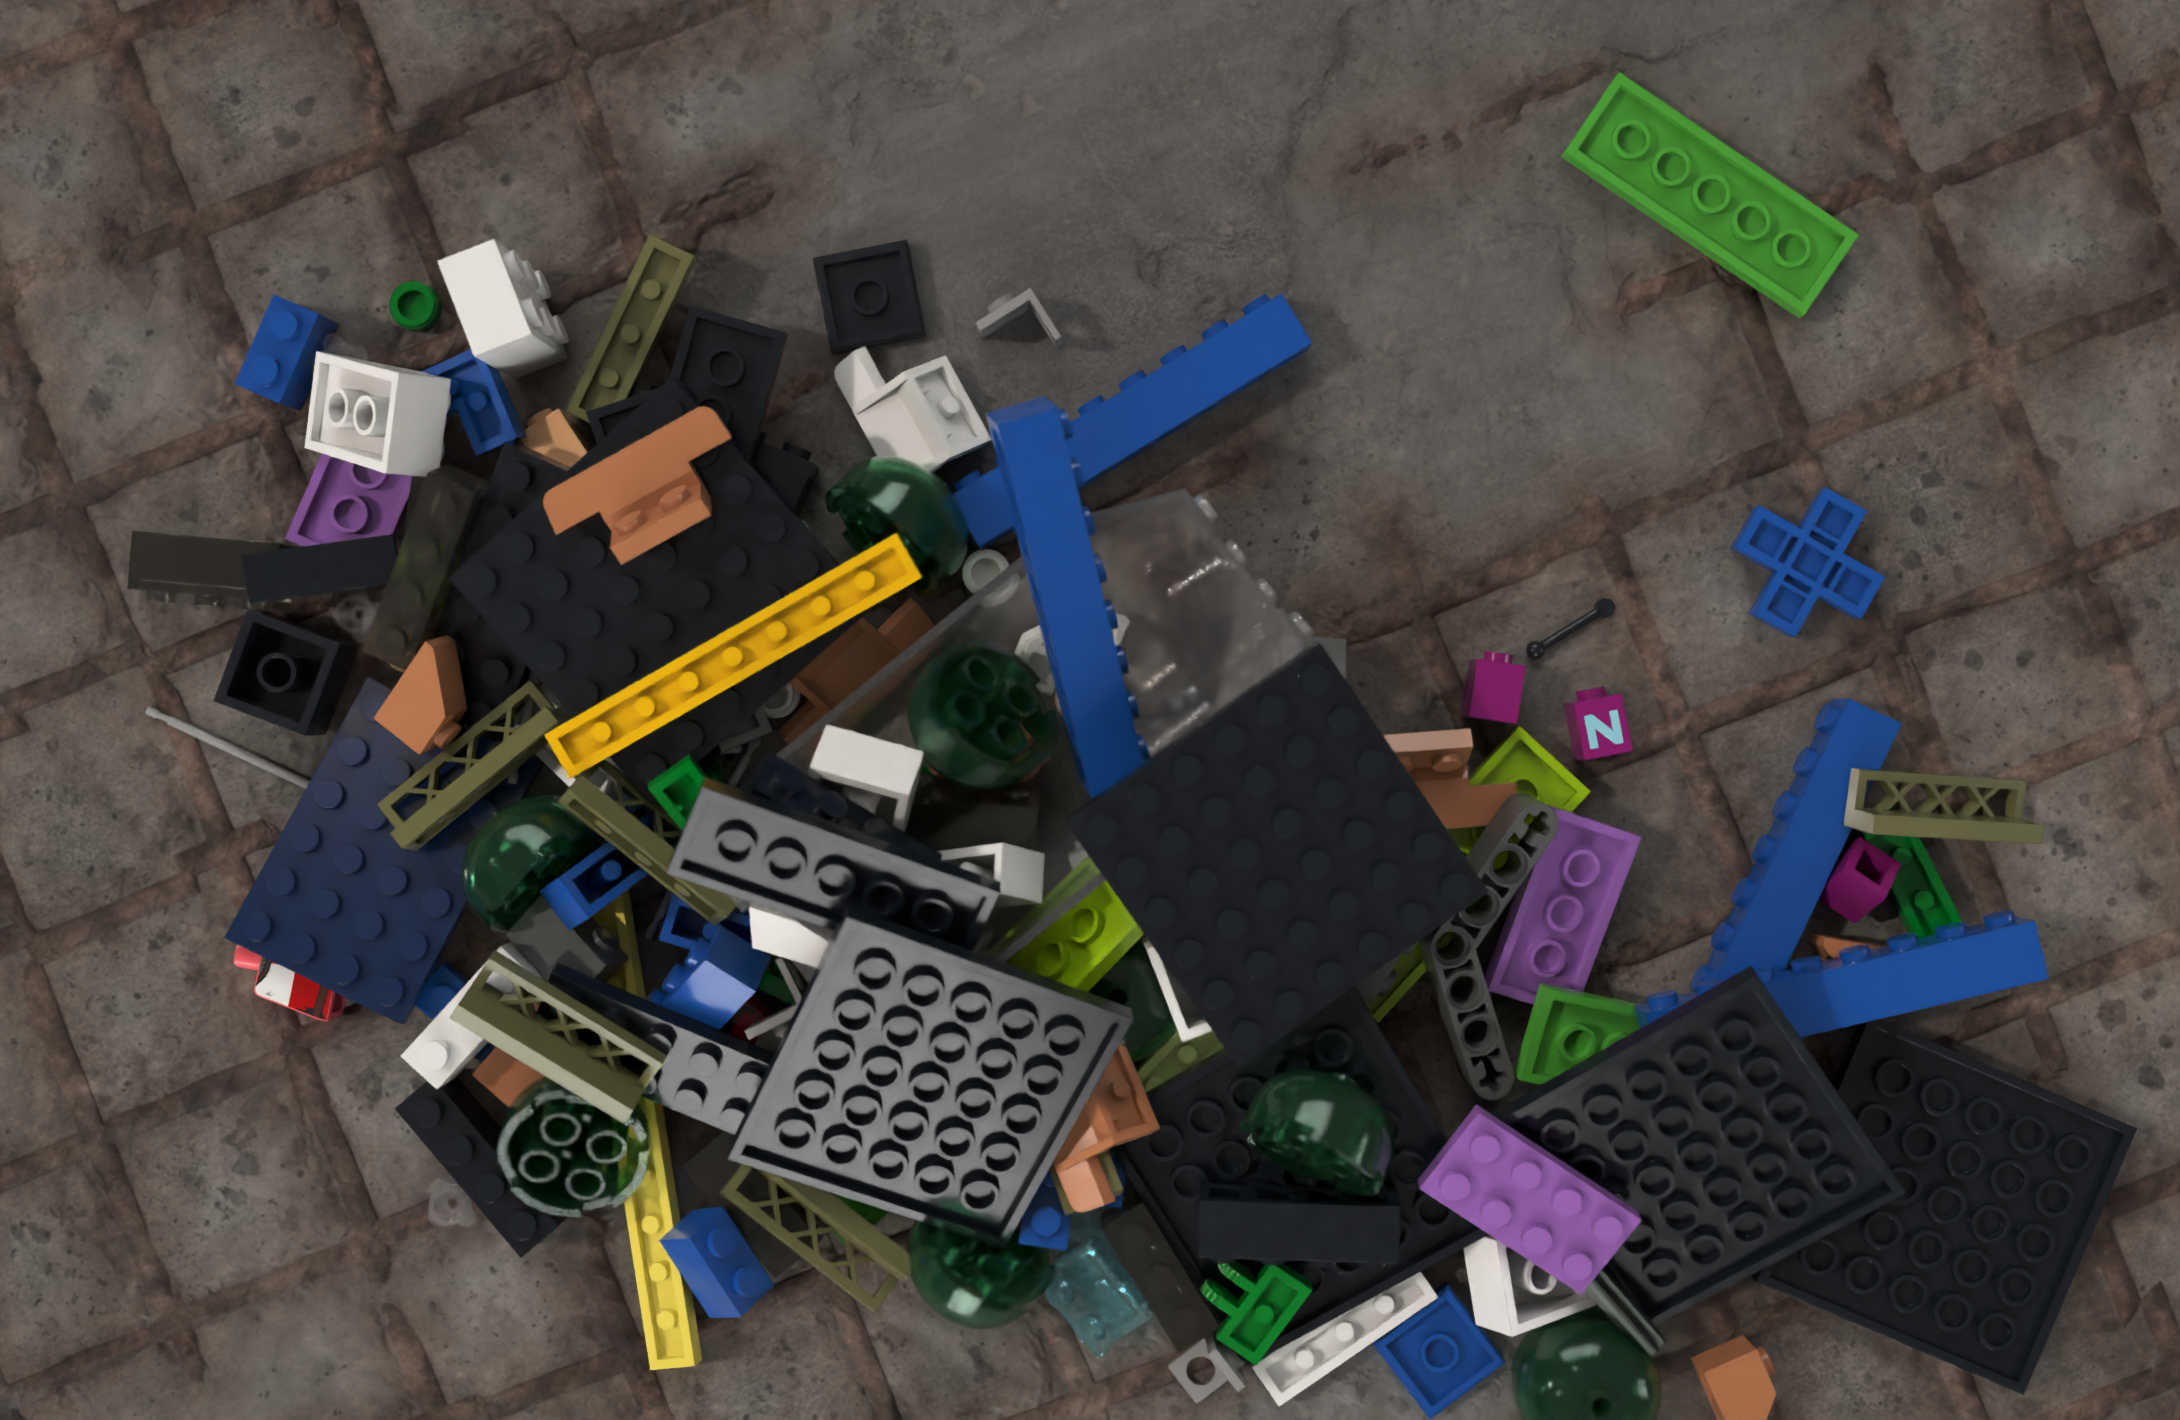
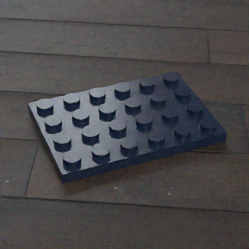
(340, 890)

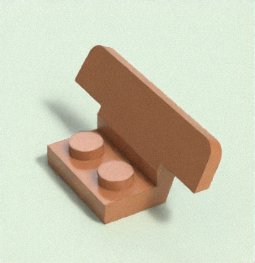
(645, 488)
(852, 662)
(1440, 771)
(1112, 1116)

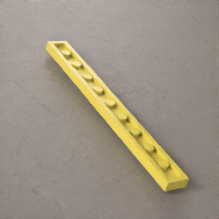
(653, 1207)

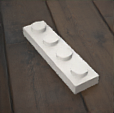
(1328, 1346)

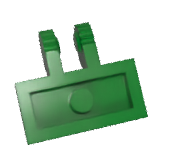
(1262, 1309)

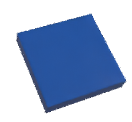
(1439, 1352)

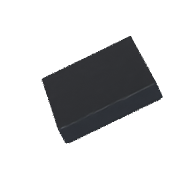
(869, 297)

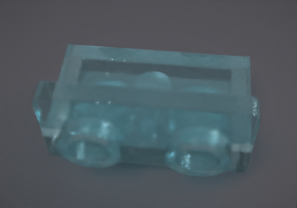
(1096, 1296)

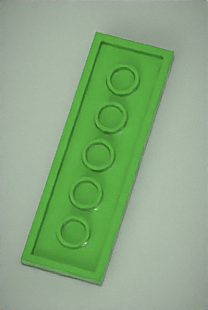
(1709, 195)

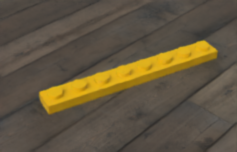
(733, 655)

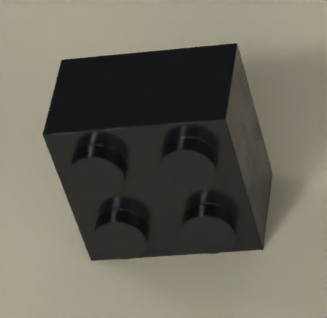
(286, 673)

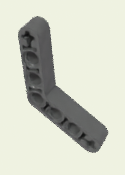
(1469, 929)

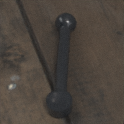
(1602, 608)

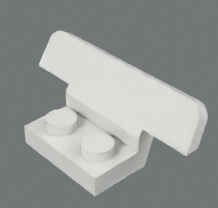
(915, 415)

